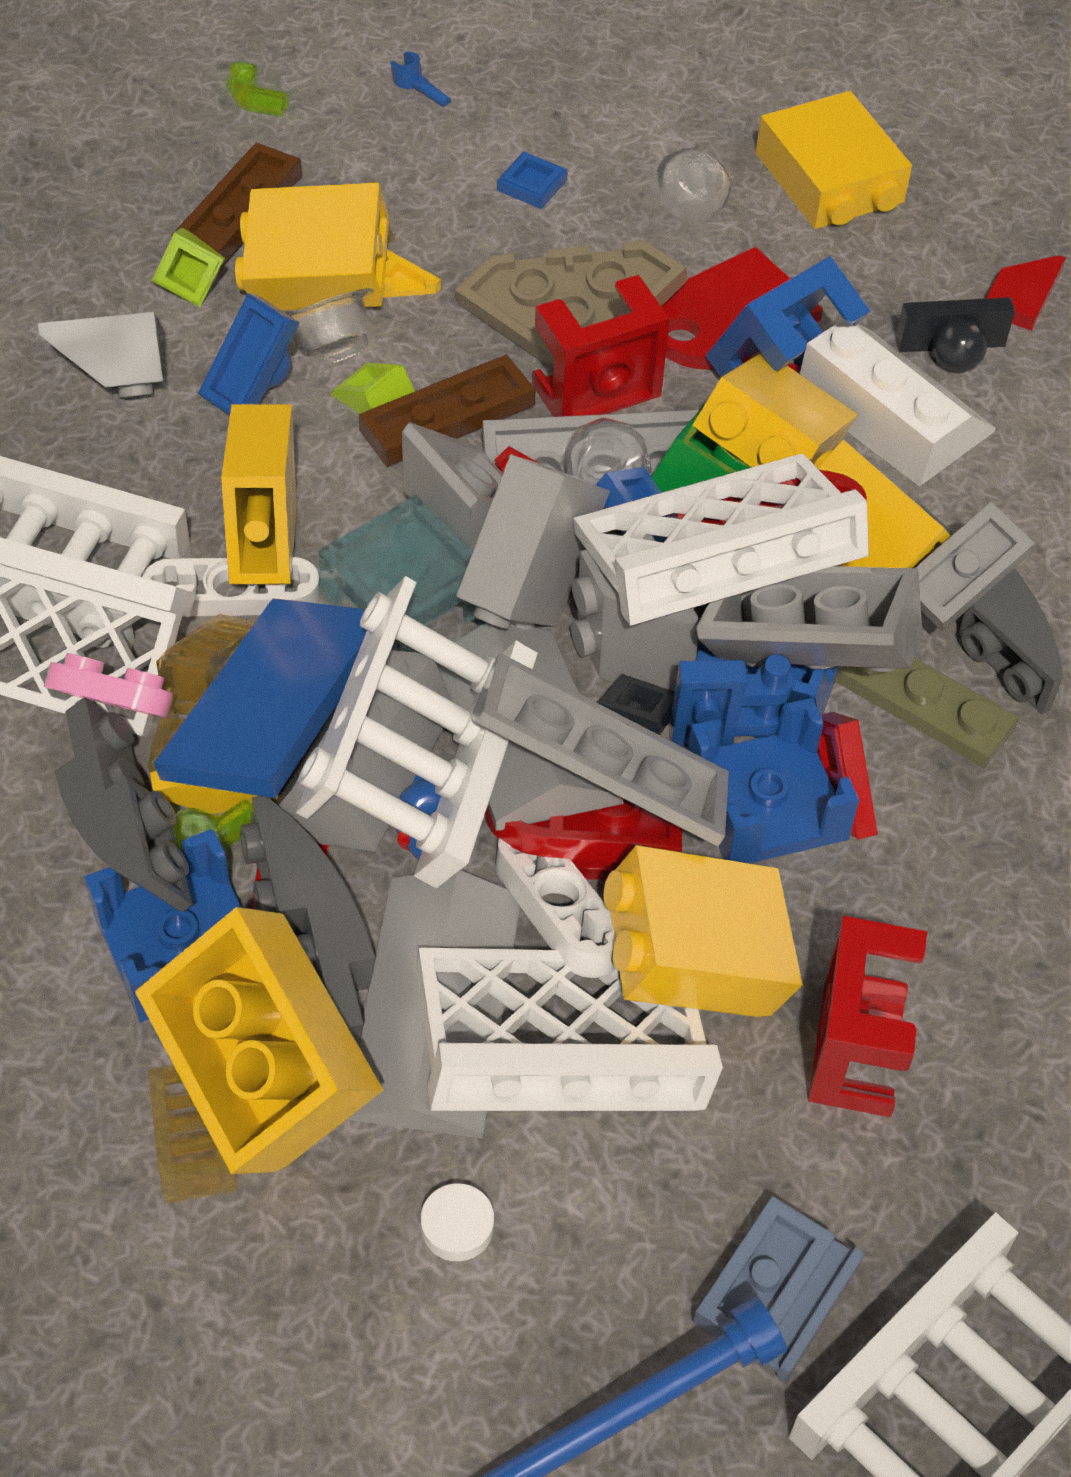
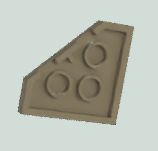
(508, 289)

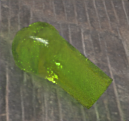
(249, 93)
(226, 825)

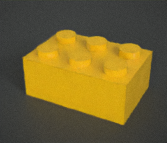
(257, 1041)

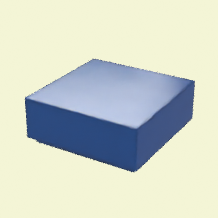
(532, 180)

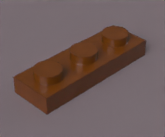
(219, 214)
(449, 406)

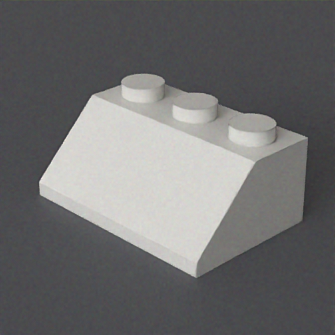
(898, 405)

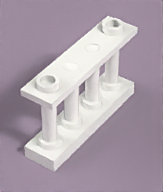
(96, 516)
(462, 783)
(935, 1316)

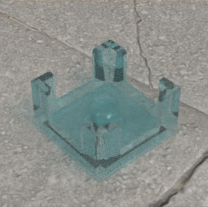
(396, 545)

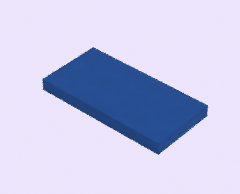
(267, 700)

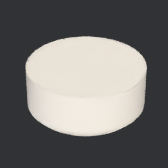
(457, 1222)

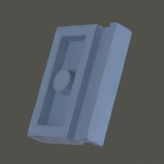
(794, 1273)

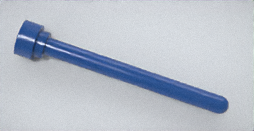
(744, 1339)

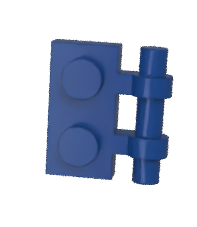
(723, 691)

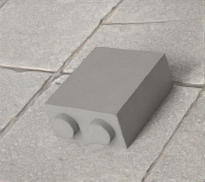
(529, 546)

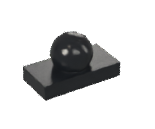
(955, 329)

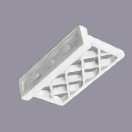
(715, 561)
(89, 583)
(570, 1070)

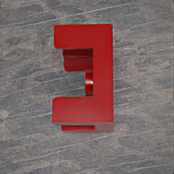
(606, 362)
(863, 1016)

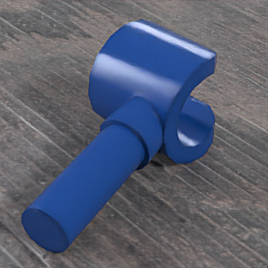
(410, 77)

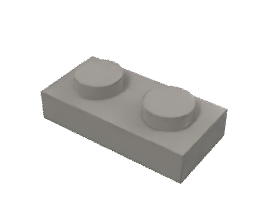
(970, 564)

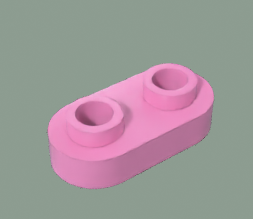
(84, 678)

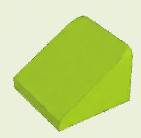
(188, 267)
(373, 386)

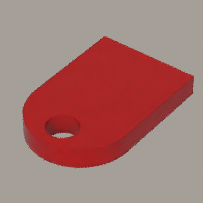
(714, 300)
(592, 835)

